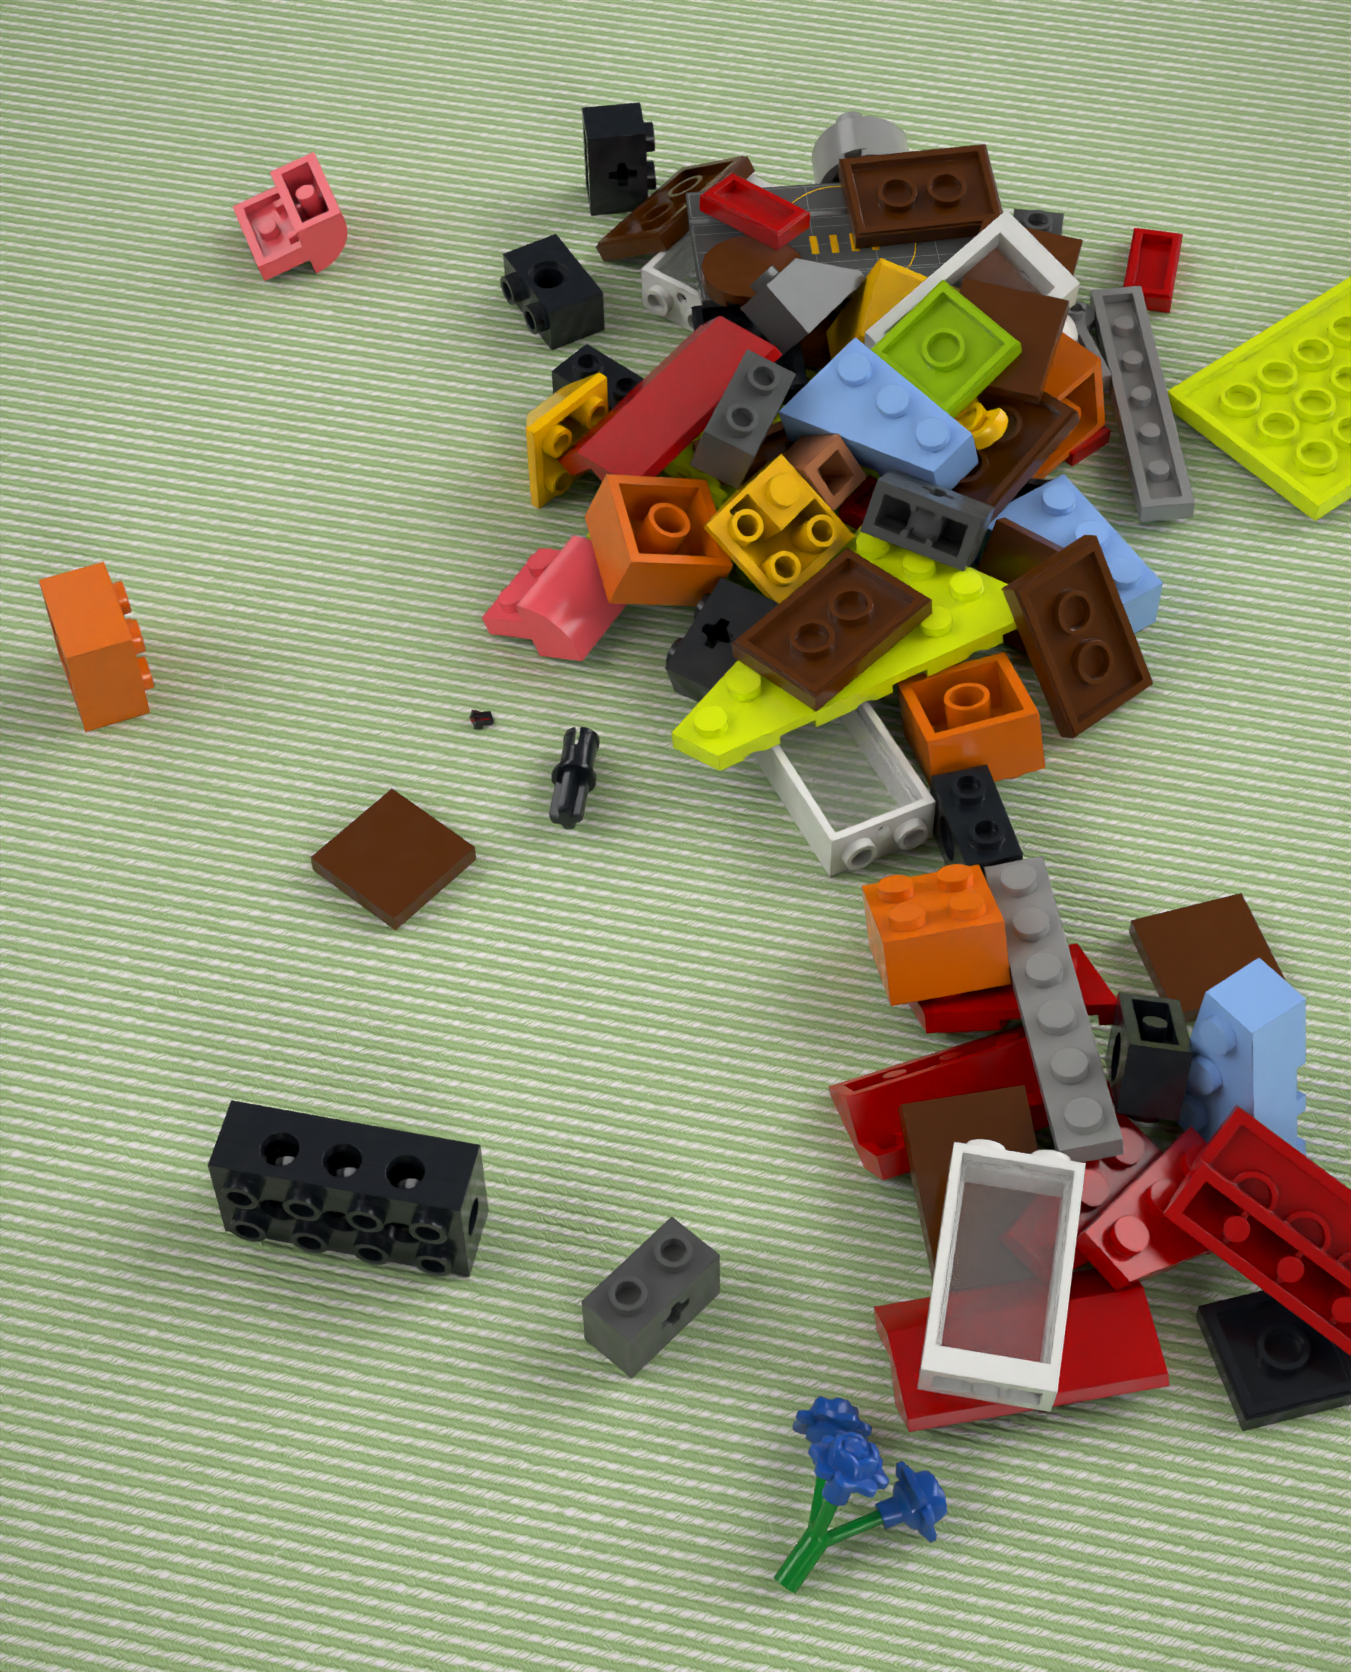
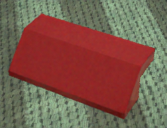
(667, 405)
(872, 1101)
(1273, 1221)
(1105, 1353)

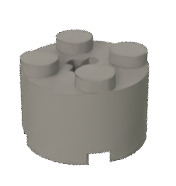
(854, 137)

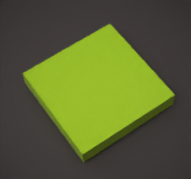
(948, 348)

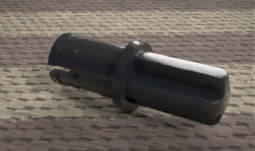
(573, 777)

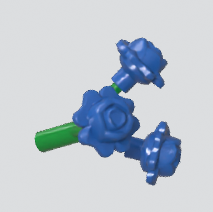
(847, 1466)

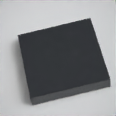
(1273, 1360)

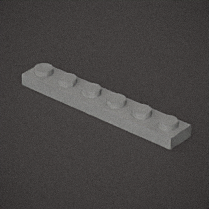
(1142, 405)
(1054, 1013)

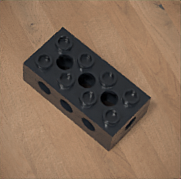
(353, 1169)

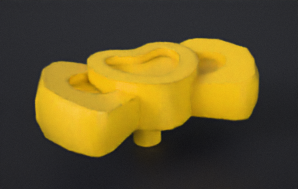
(983, 424)

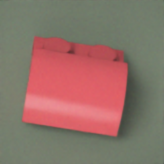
(293, 220)
(556, 602)

